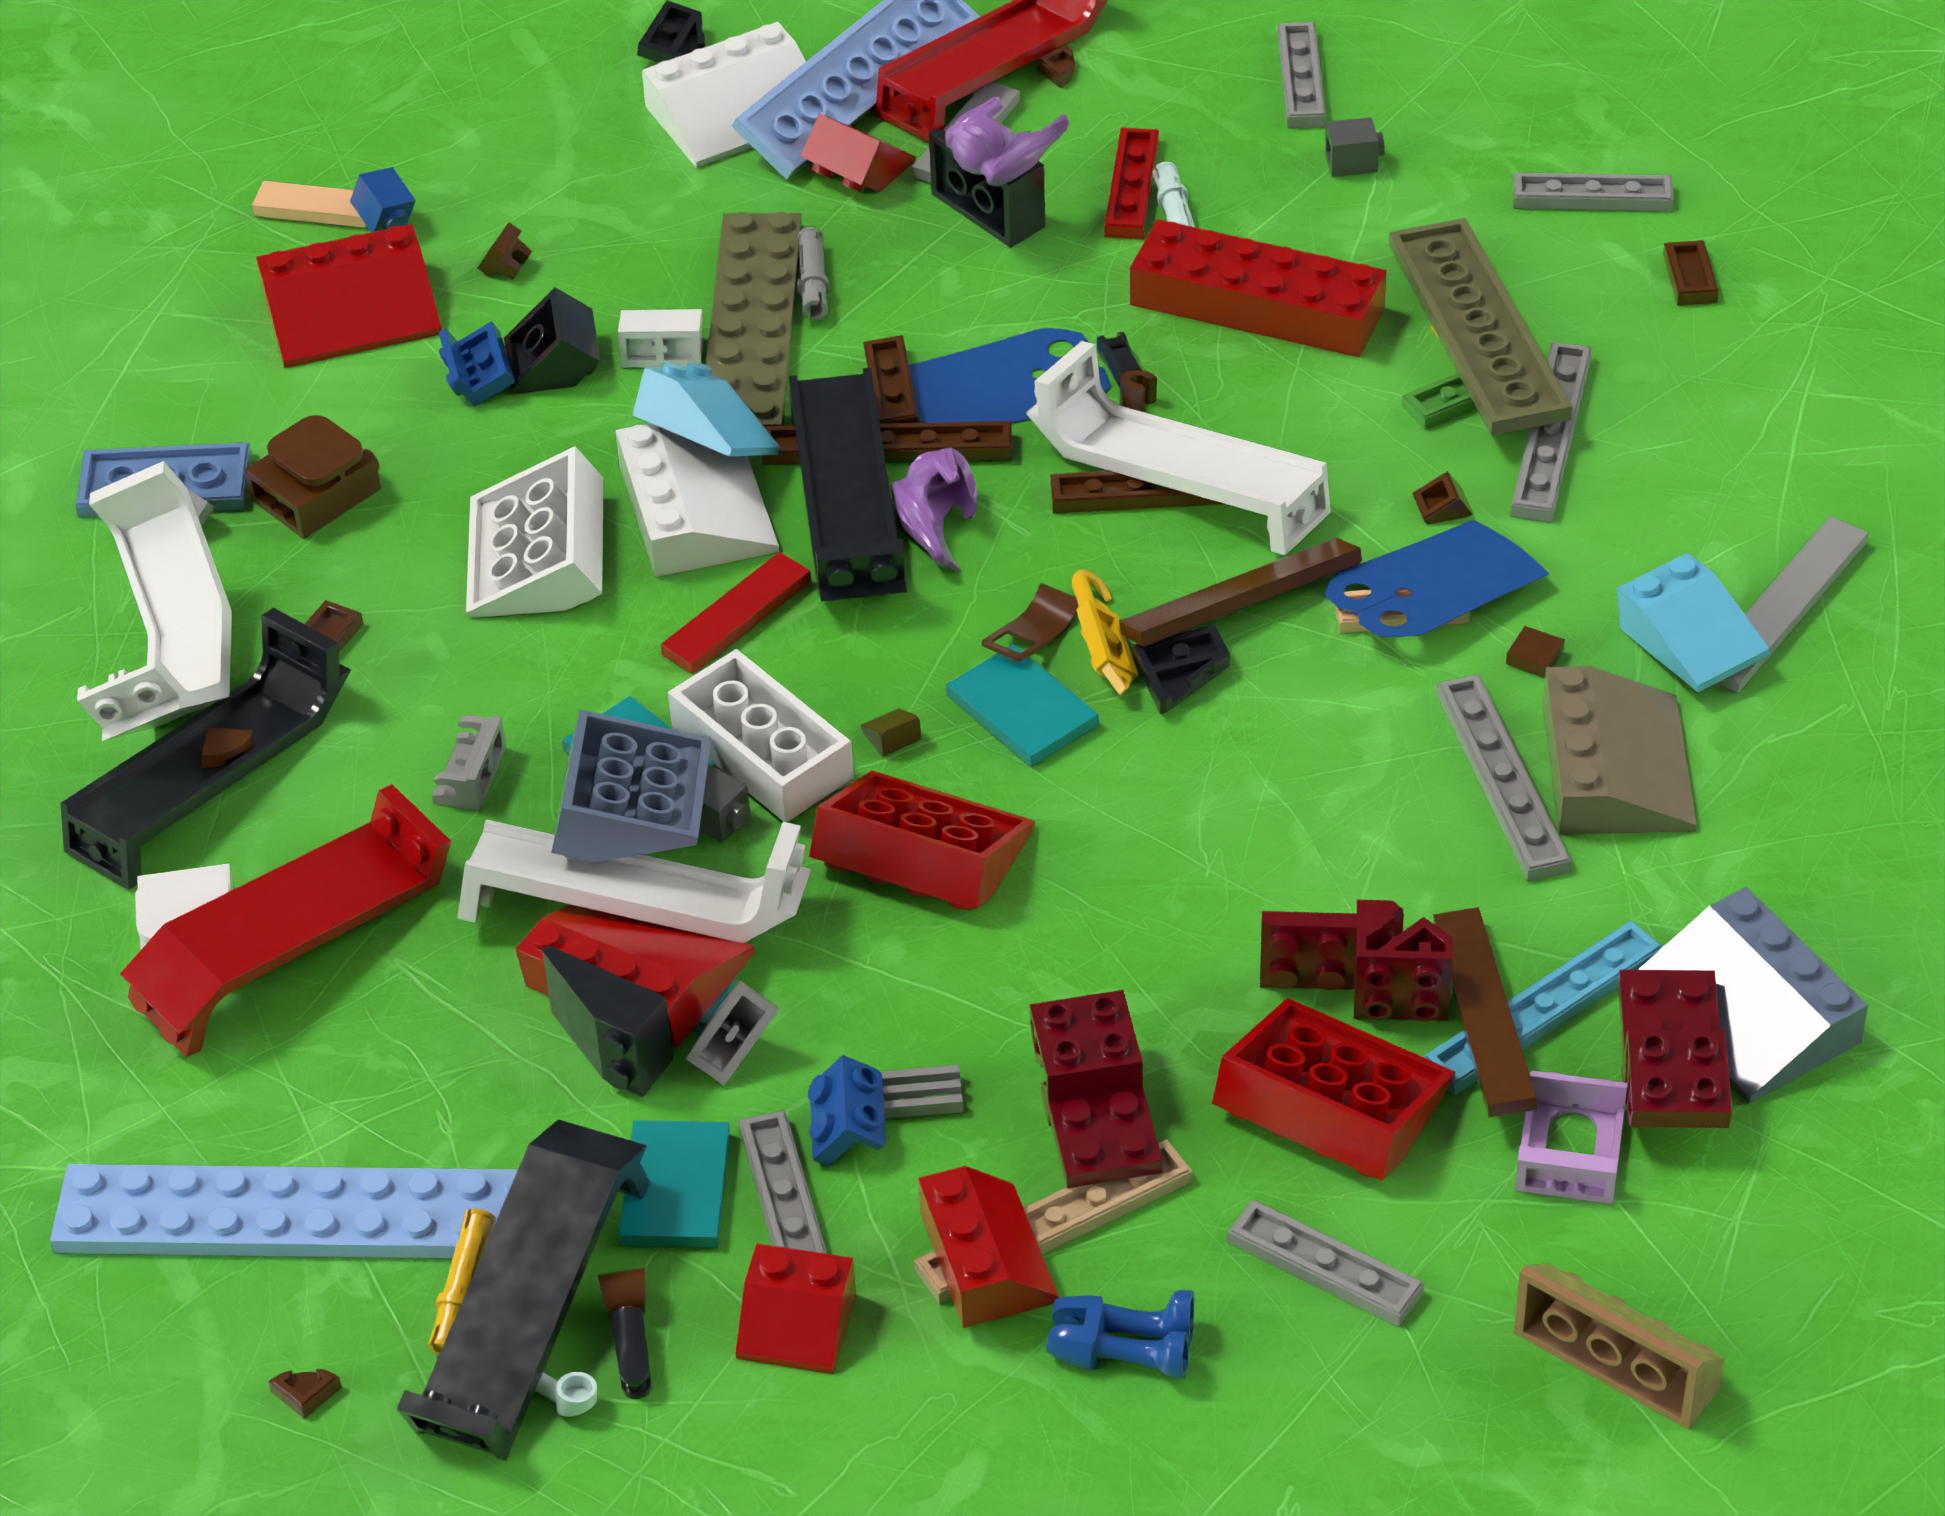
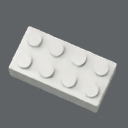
(763, 735)

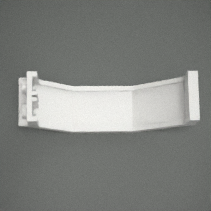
(178, 601)

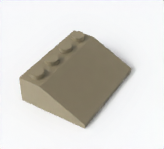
(1615, 754)

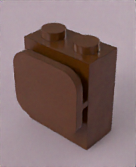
(312, 475)

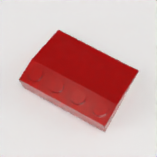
(348, 295)
(918, 839)
(667, 960)
(1331, 1088)

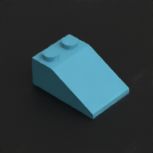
(701, 409)
(1689, 622)

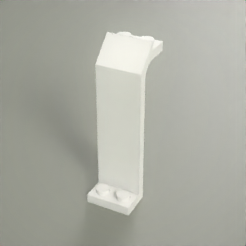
(1183, 457)
(638, 885)

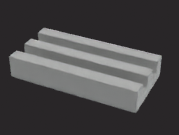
(920, 1082)

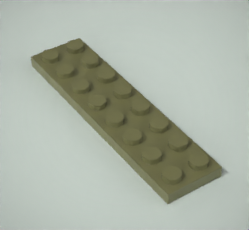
(756, 309)
(1480, 327)

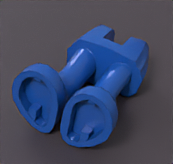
(1085, 1319)

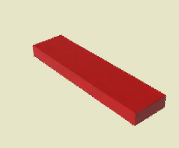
(1131, 183)
(735, 613)

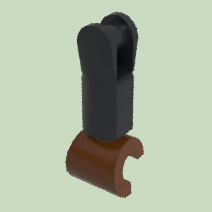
(1135, 384)
(625, 1305)

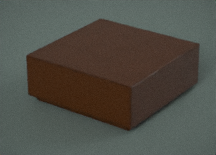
(1535, 651)

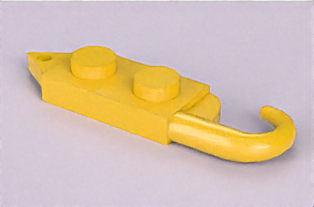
(1102, 632)

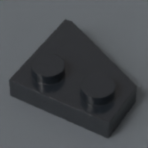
(672, 33)
(1181, 664)

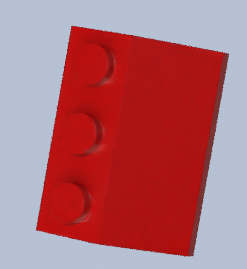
(984, 1245)

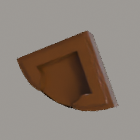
(1057, 65)
(225, 744)
(305, 1390)

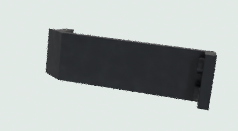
(846, 487)
(166, 779)
(524, 1286)

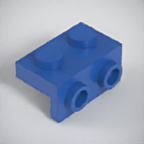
(476, 363)
(846, 1109)

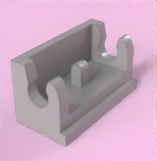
(471, 764)

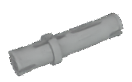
(813, 280)

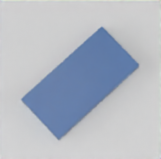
(207, 470)

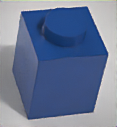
(382, 199)

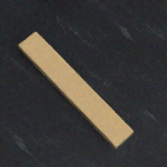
(1080, 1210)

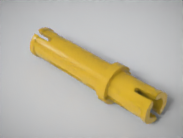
(469, 1248)

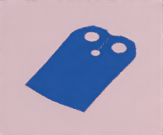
(988, 380)
(1443, 572)

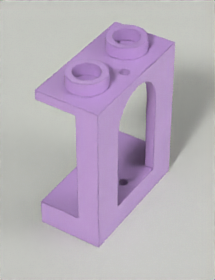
(1567, 1172)

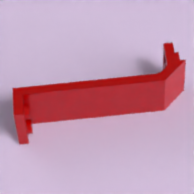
(923, 82)
(283, 916)

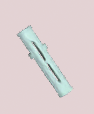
(1172, 195)

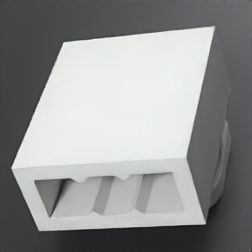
(174, 893)

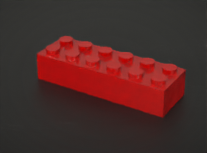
(1258, 287)

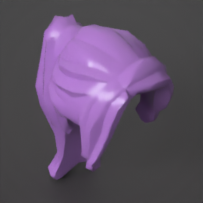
(994, 150)
(926, 495)

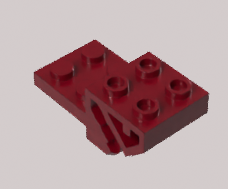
(1365, 951)
(1673, 1049)
(1094, 1088)

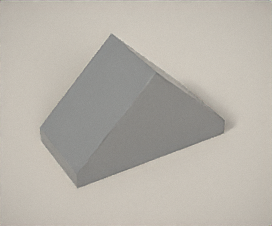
(731, 1032)

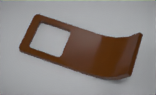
(1039, 624)

